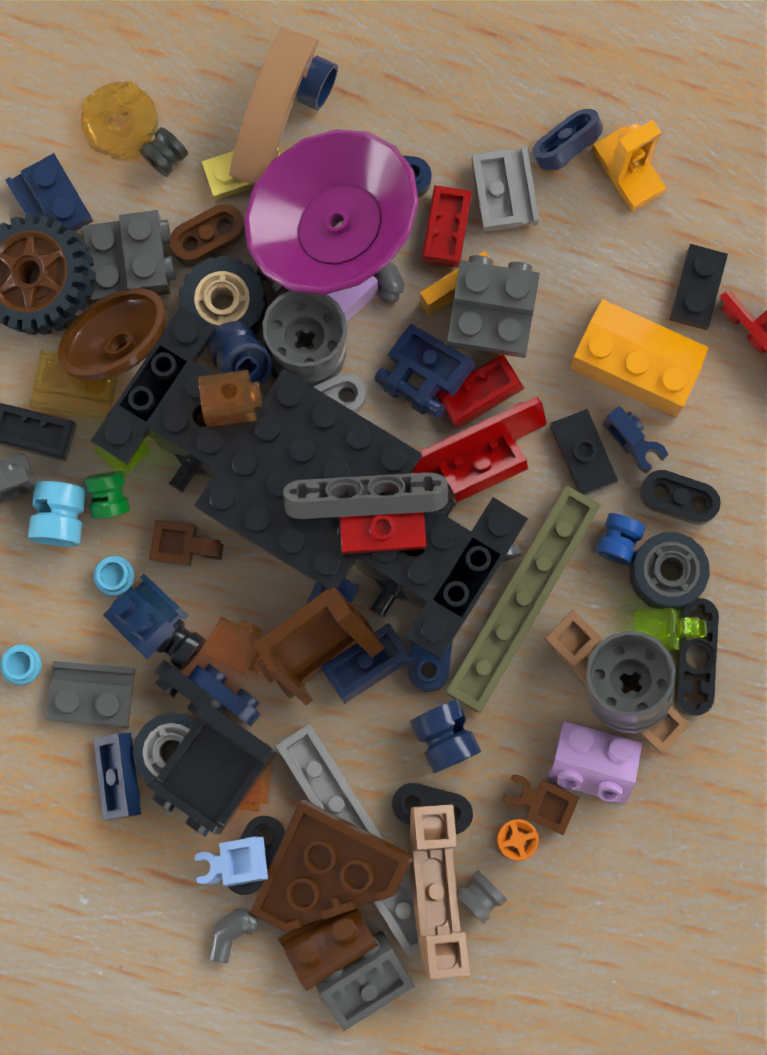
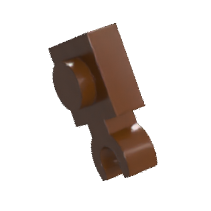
(547, 805)

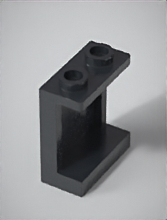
(211, 771)

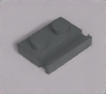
(90, 694)

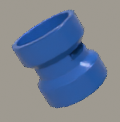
(620, 539)

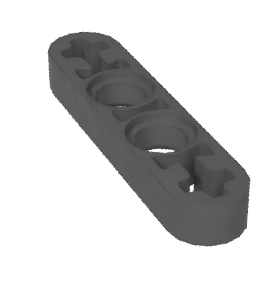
(411, 495)

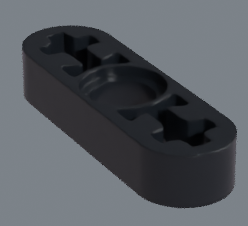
(703, 688)

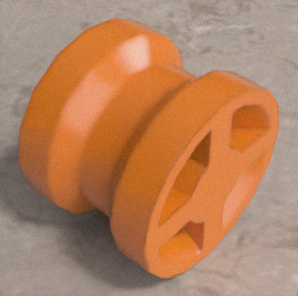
(523, 838)

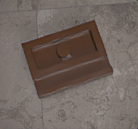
(327, 946)

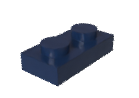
(357, 670)
(117, 776)

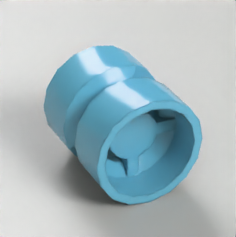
(57, 514)

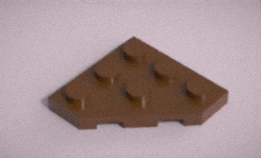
(326, 870)

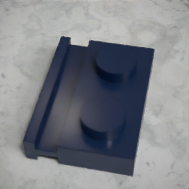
(49, 192)
(145, 616)

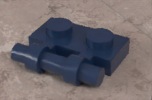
(430, 360)

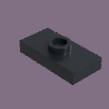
(36, 432)
(583, 452)

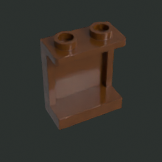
(311, 639)

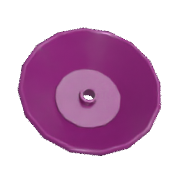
(315, 188)

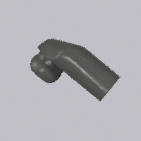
(391, 283)
(229, 929)

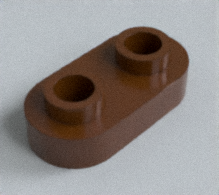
(205, 232)

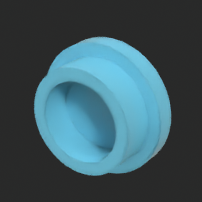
(113, 575)
(21, 664)

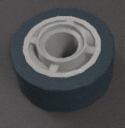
(152, 740)

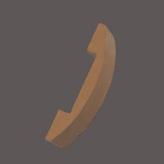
(271, 104)
(575, 642)
(435, 892)

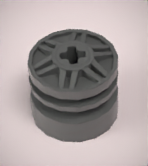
(308, 321)
(627, 660)

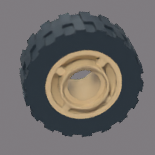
(224, 277)

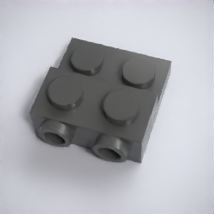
(130, 254)
(493, 307)

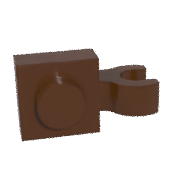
(178, 543)

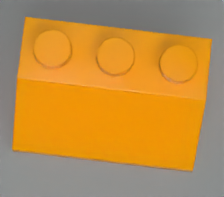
(639, 358)

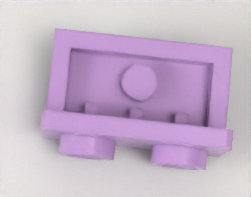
(595, 763)

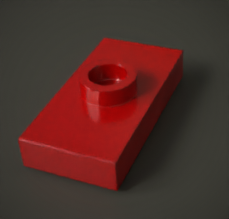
(446, 226)
(481, 391)
(382, 533)

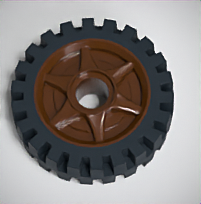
(62, 276)

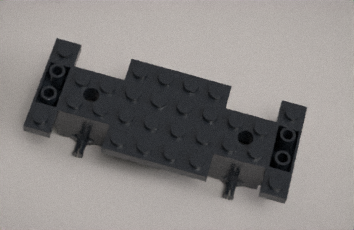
(303, 438)

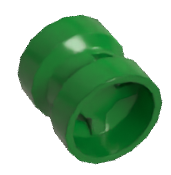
(107, 494)

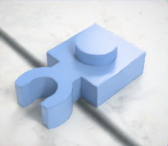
(237, 864)

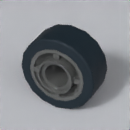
(685, 555)

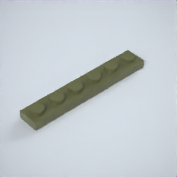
(523, 599)

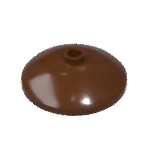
(113, 335)

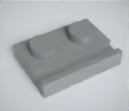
(504, 189)

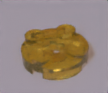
(115, 99)

